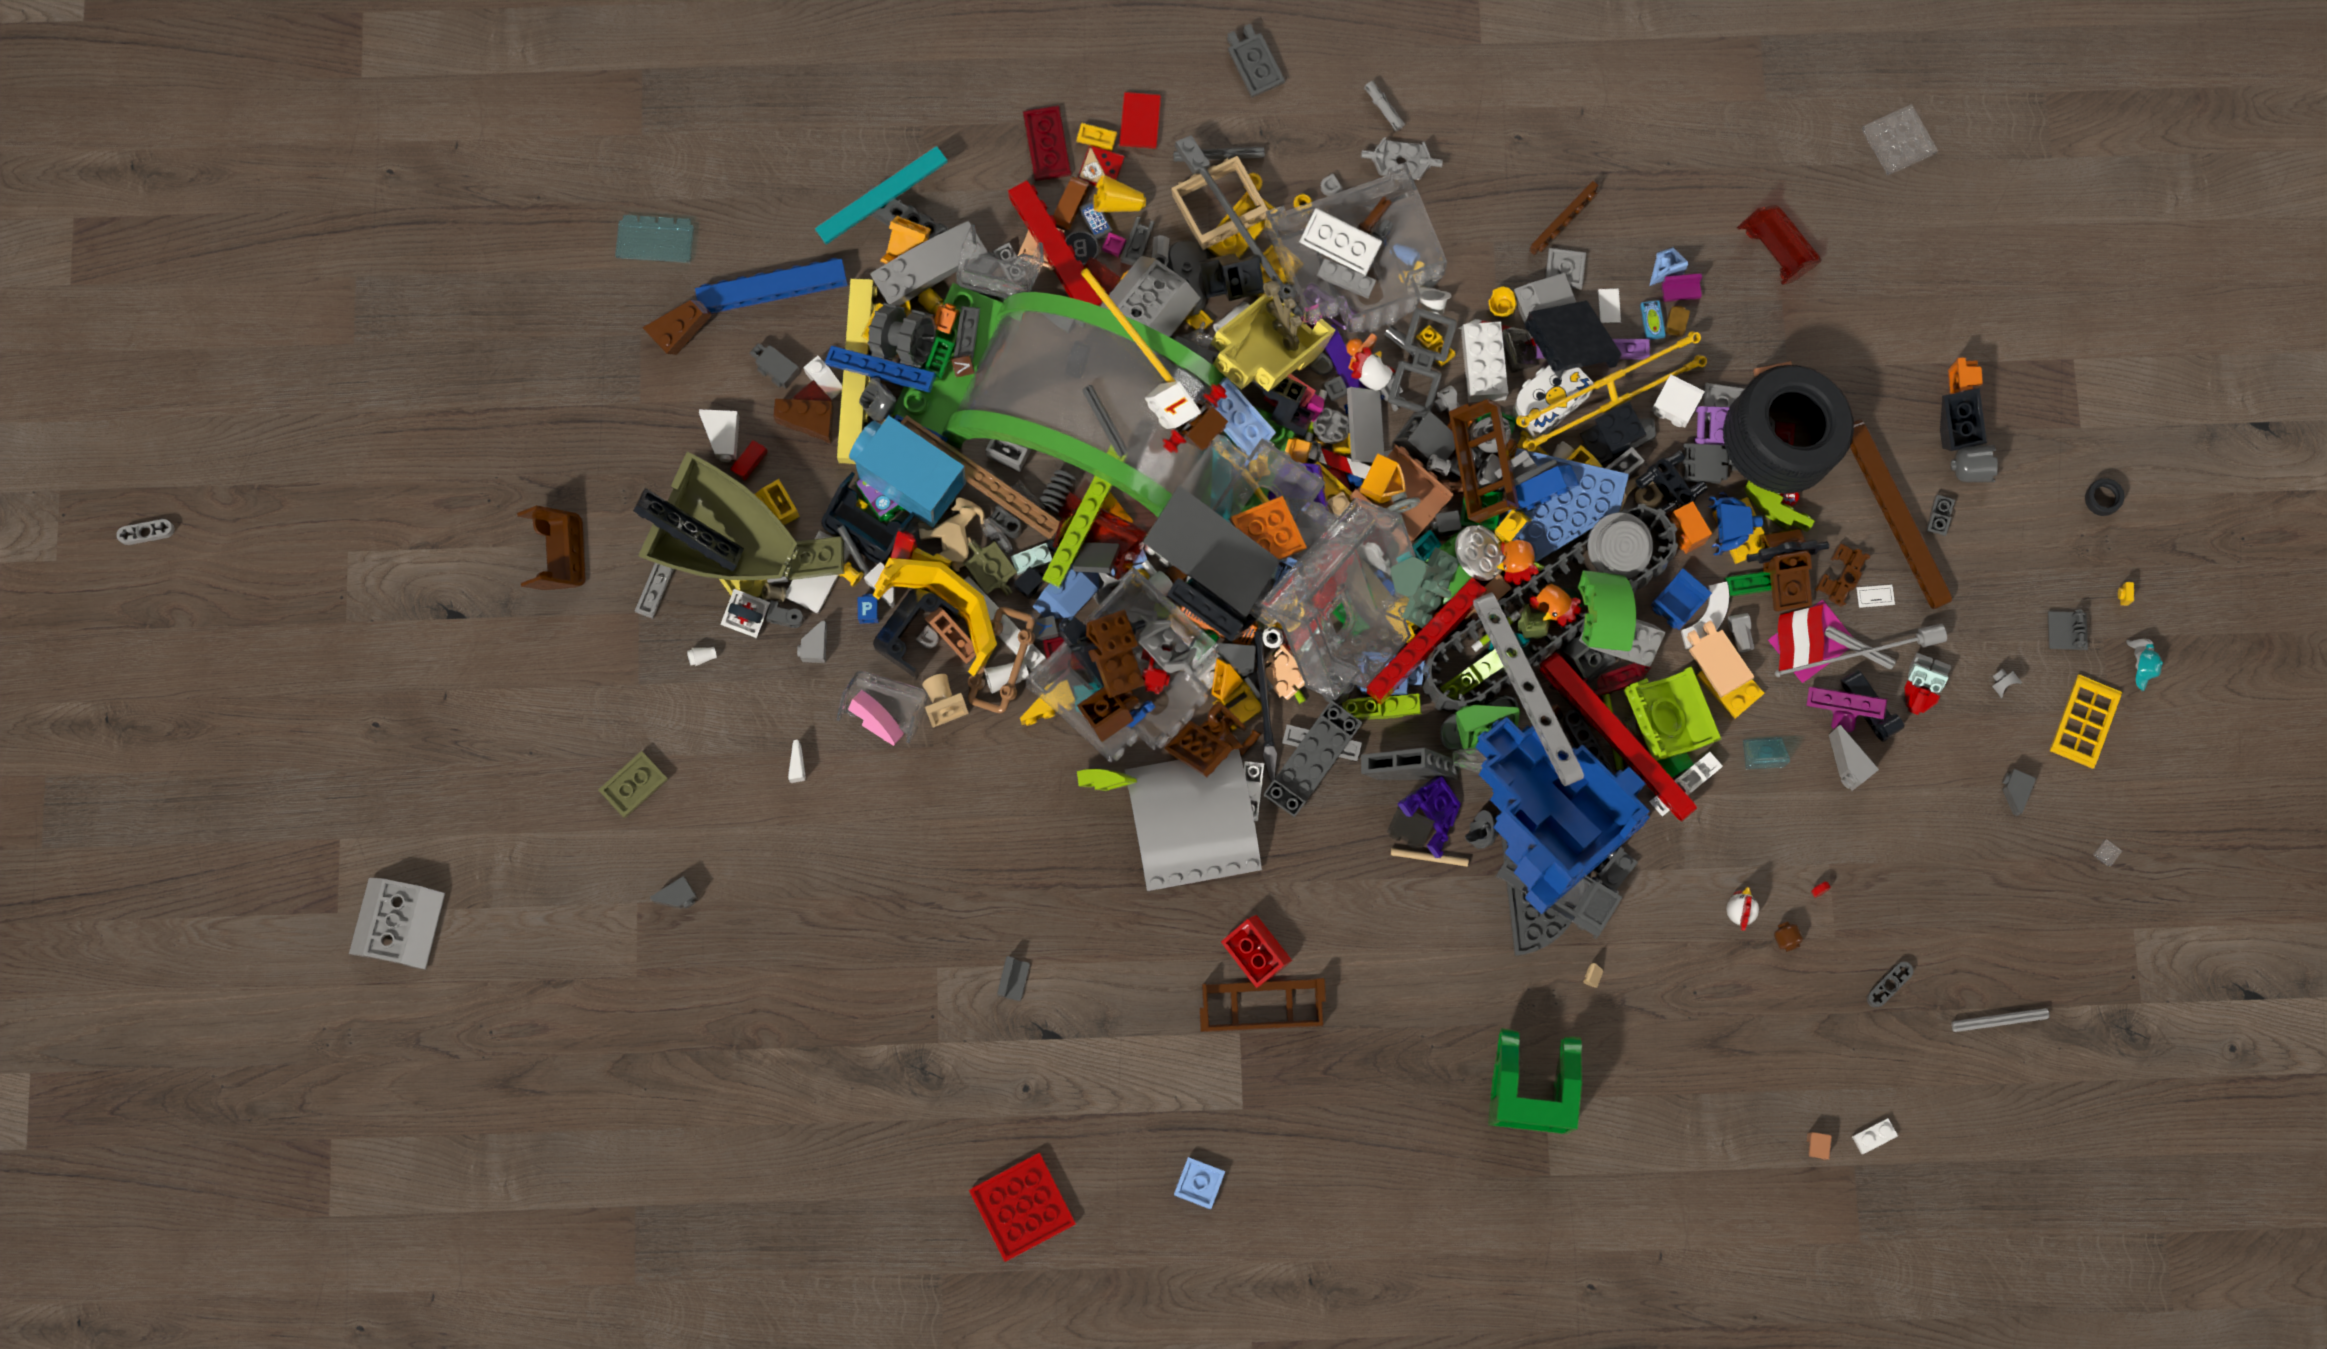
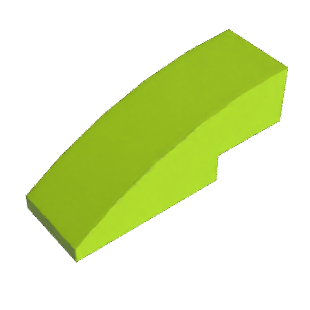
(1104, 779)

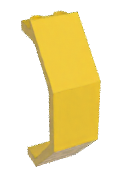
(952, 589)

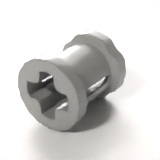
(1438, 465)

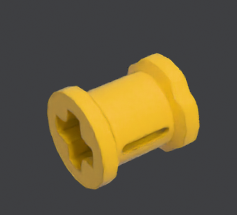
(851, 574)

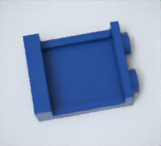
(1680, 599)

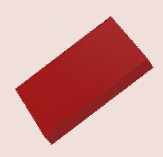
(1140, 120)

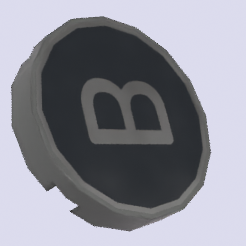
(1084, 245)

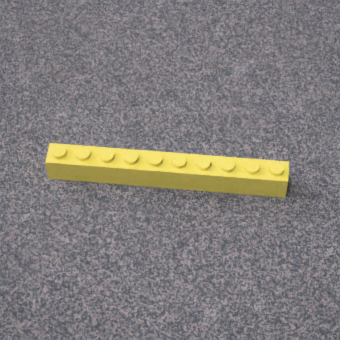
(852, 414)

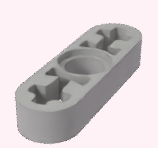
(137, 528)

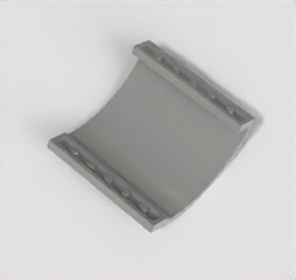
(1192, 823)

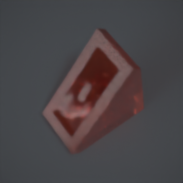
(812, 392)

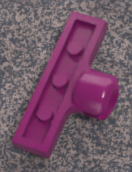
(1846, 706)

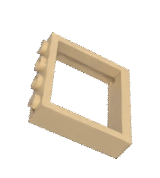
(1228, 229)

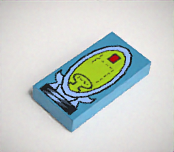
(1652, 320)

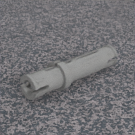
(1380, 100)

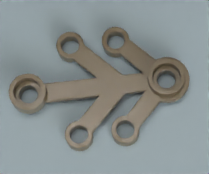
(1282, 316)

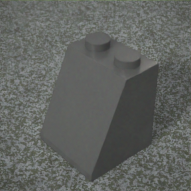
(1426, 436)

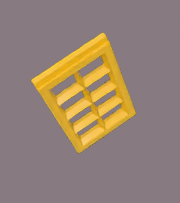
(2073, 754)

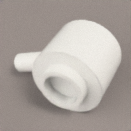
(1158, 578)

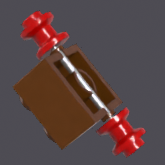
(1202, 428)

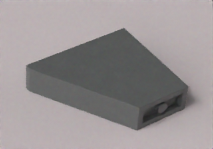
(1408, 765)

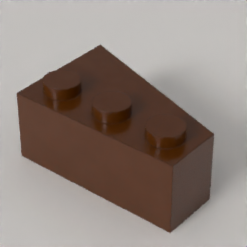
(678, 326)
(806, 416)

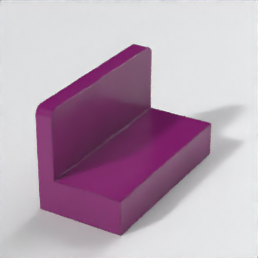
(1681, 287)

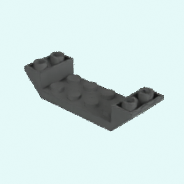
(1312, 758)

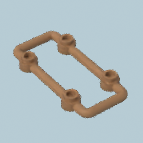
(1007, 692)

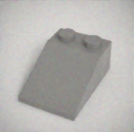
(1543, 294)
(1851, 761)

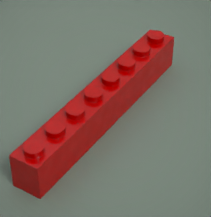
(1055, 249)
(1425, 642)

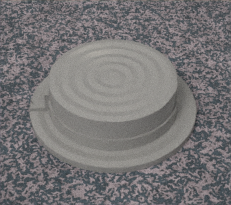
(1620, 545)

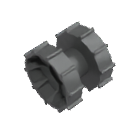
(907, 336)

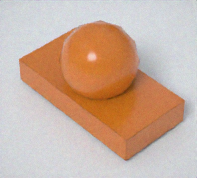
(1356, 345)

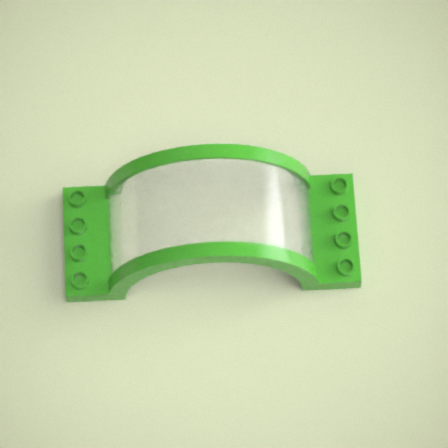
(1030, 383)

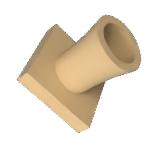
(944, 706)

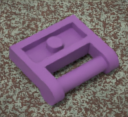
(1717, 418)

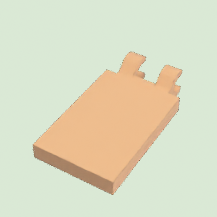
(1719, 660)

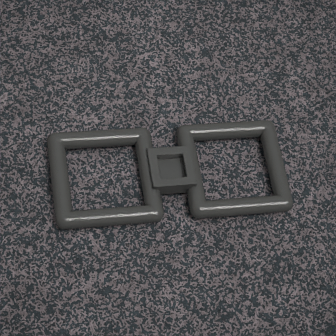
(1422, 360)

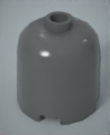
(1975, 464)

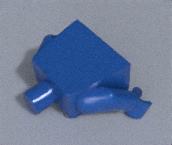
(1734, 523)

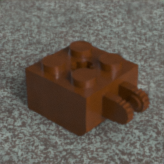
(1108, 714)

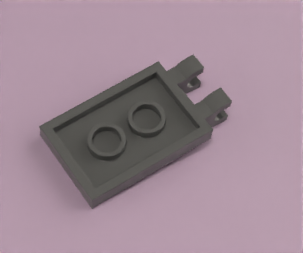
(1254, 62)

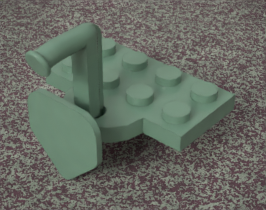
(1424, 584)

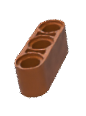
(1070, 202)

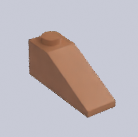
(951, 634)

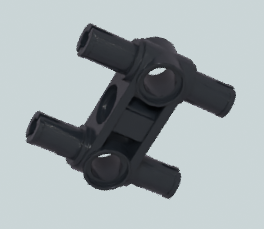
(1671, 483)

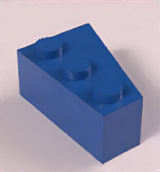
(1545, 486)

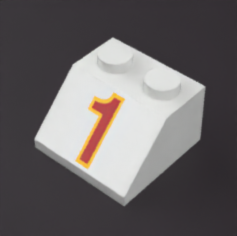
(1172, 404)

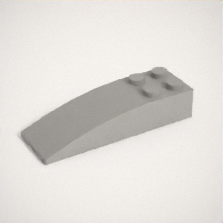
(922, 266)

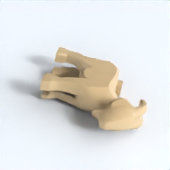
(953, 532)

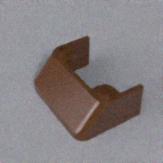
(563, 548)

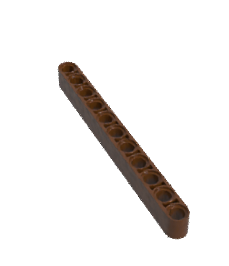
(1898, 517)

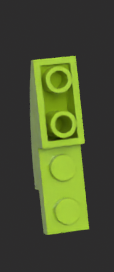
(1770, 506)
(1473, 675)
(1393, 707)

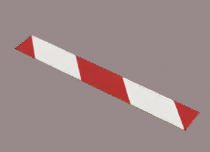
(1340, 462)

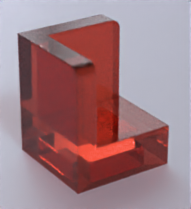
(1071, 504)

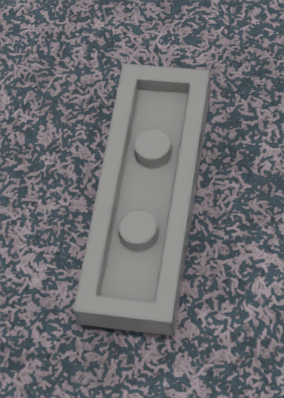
(1346, 278)

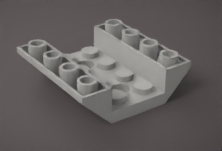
(1160, 308)
(410, 925)

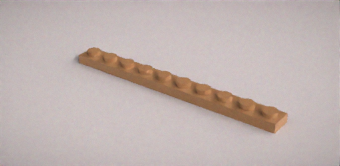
(991, 485)

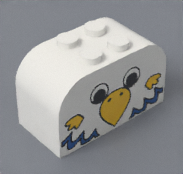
(1547, 390)

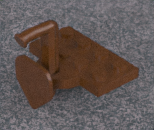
(1210, 743)

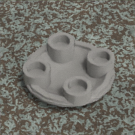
(1331, 426)

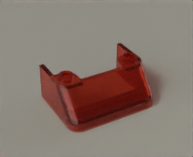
(1783, 241)
(1110, 529)

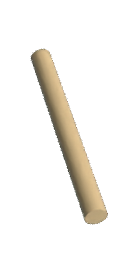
(1429, 857)

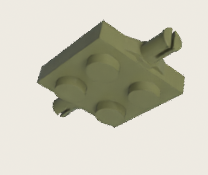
(990, 568)

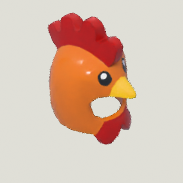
(1518, 561)
(1556, 605)

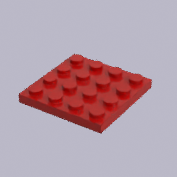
(1022, 1207)

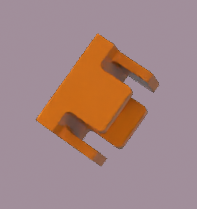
(1964, 375)

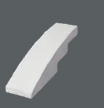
(1692, 779)

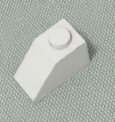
(823, 376)
(871, 579)

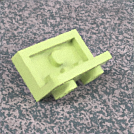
(1533, 624)

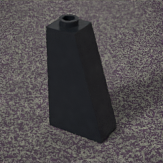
(1070, 631)

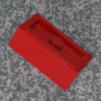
(749, 460)

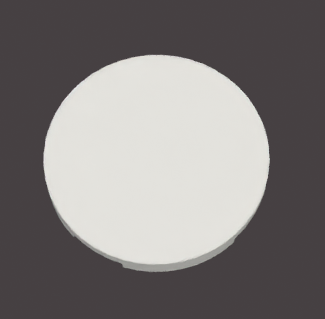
(1479, 552)

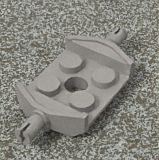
(1160, 635)

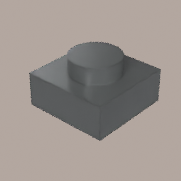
(1335, 388)

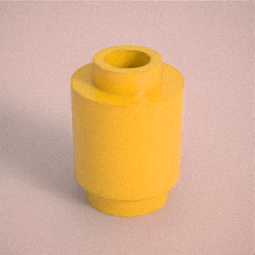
(930, 300)

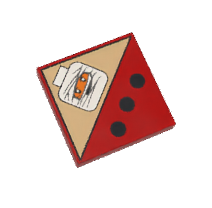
(1098, 163)

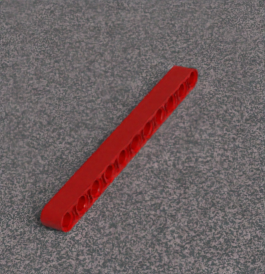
(1618, 736)

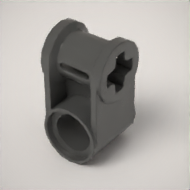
(1004, 520)

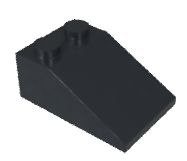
(1962, 420)

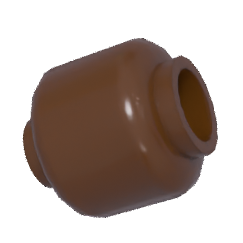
(1788, 936)

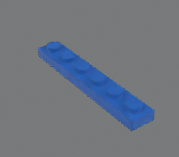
(880, 368)

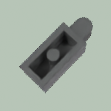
(775, 365)

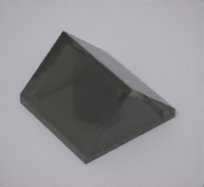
(1518, 350)

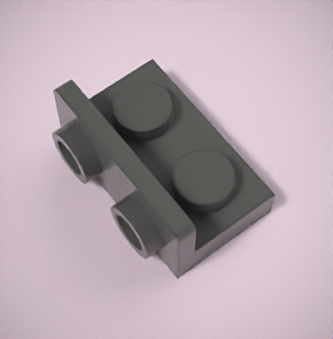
(1616, 869)

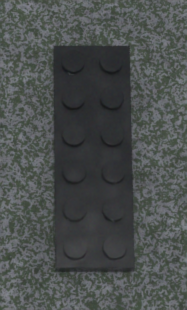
(688, 529)

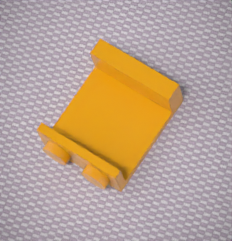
(904, 237)

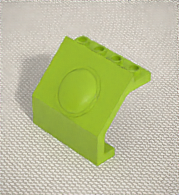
(1673, 715)

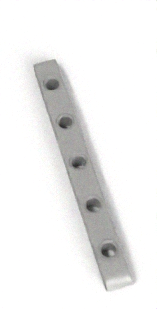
(1533, 701)

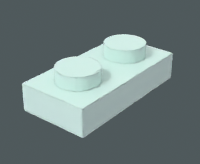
(1033, 557)

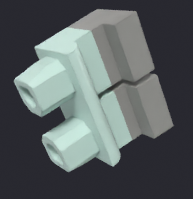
(1923, 674)

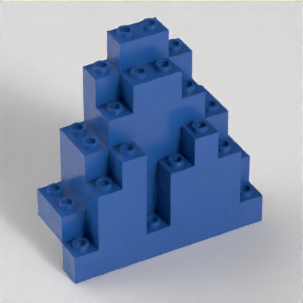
(1552, 828)

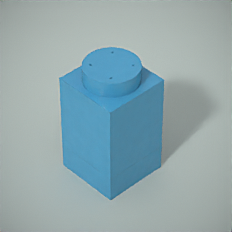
(907, 469)

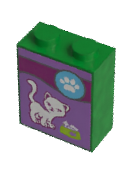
(880, 504)

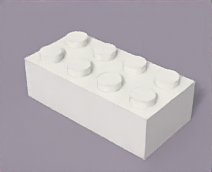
(1484, 361)

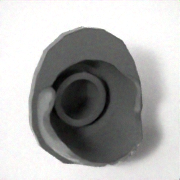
(1482, 831)

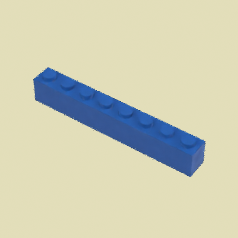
(772, 286)

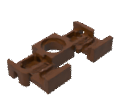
(1840, 588)

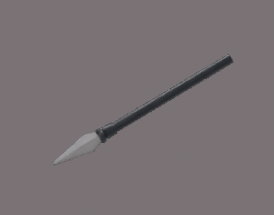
(1270, 753)

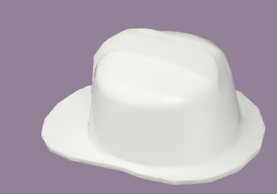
(1433, 299)

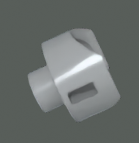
(1446, 400)
(2004, 680)

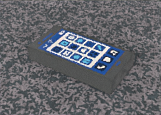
(1095, 220)

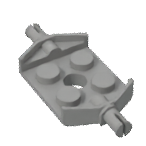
(1388, 152)

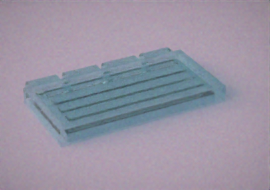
(654, 240)

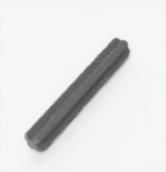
(1105, 420)

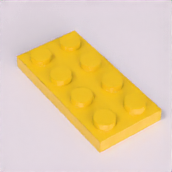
(1236, 243)

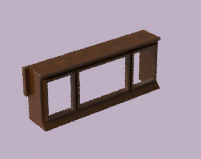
(1463, 445)
(1317, 984)

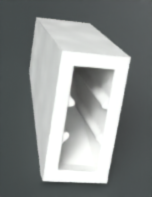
(722, 432)

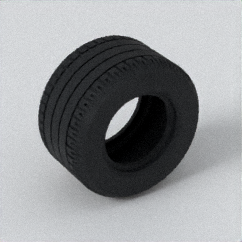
(1766, 457)

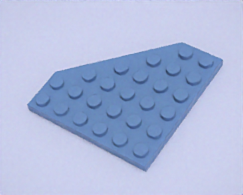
(1574, 512)

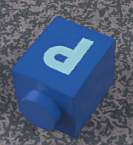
(868, 609)

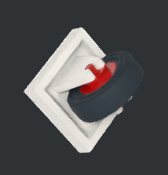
(745, 613)

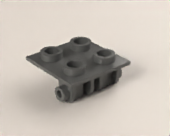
(2067, 630)

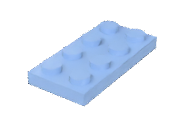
(1244, 422)

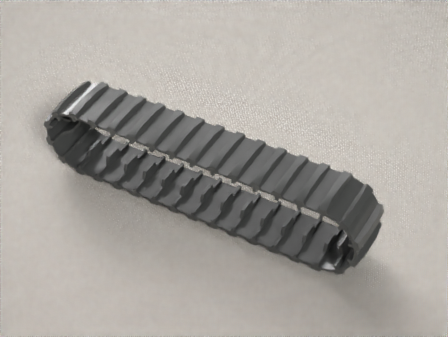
(1647, 515)

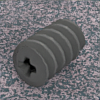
(1056, 490)

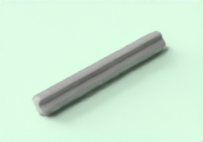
(1857, 646)

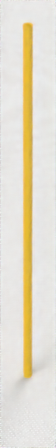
(1140, 342)

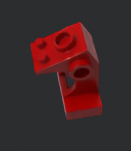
(1154, 678)

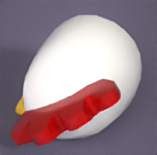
(1371, 370)
(1742, 908)

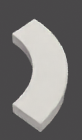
(1715, 611)

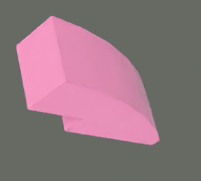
(875, 717)

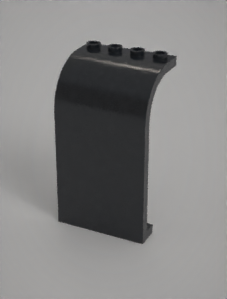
(1210, 609)

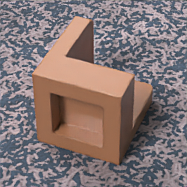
(1819, 1145)

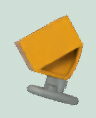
(1385, 483)

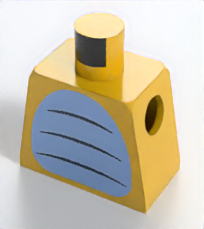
(1512, 526)

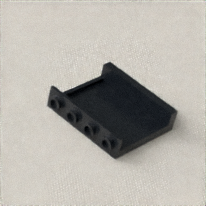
(1571, 337)

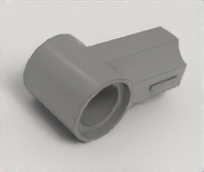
(1740, 627)

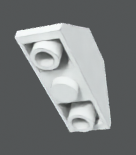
(1254, 776)

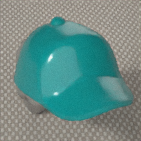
(2148, 661)

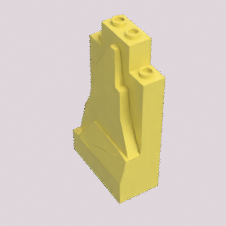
(1256, 351)

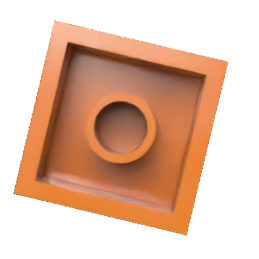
(1691, 528)

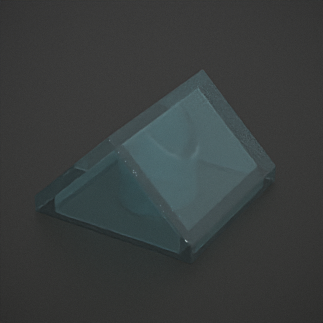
(1765, 753)

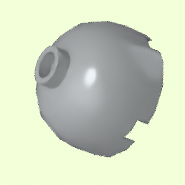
(1486, 426)

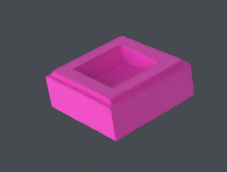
(1113, 244)

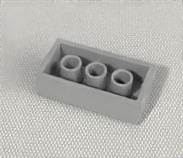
(1644, 647)

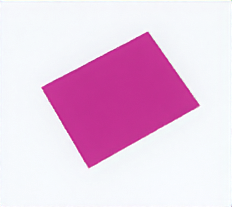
(1831, 648)

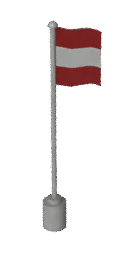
(1803, 640)

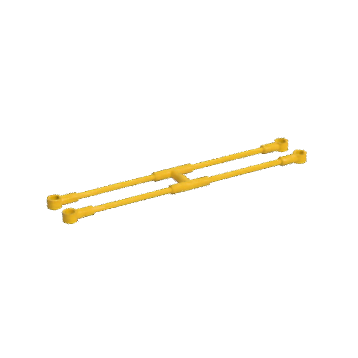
(1615, 400)

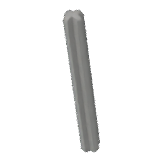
(1998, 1020)

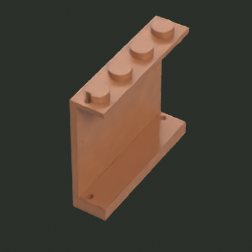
(1417, 484)

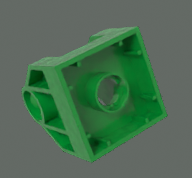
(1552, 1116)

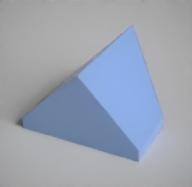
(1668, 264)

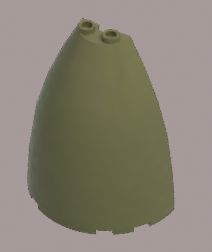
(731, 511)

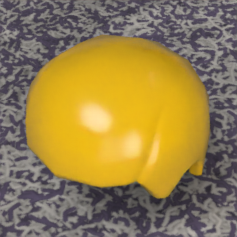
(1502, 302)

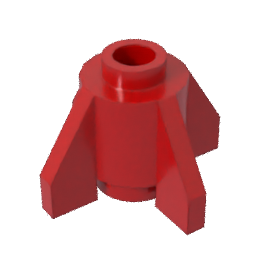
(1919, 698)

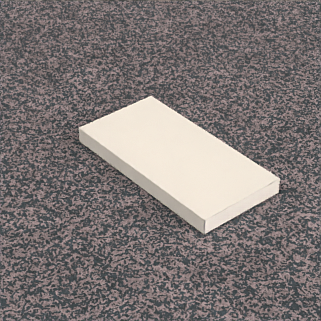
(1340, 241)
(813, 592)

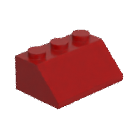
(1256, 951)

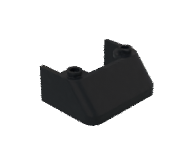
(868, 534)
(888, 639)

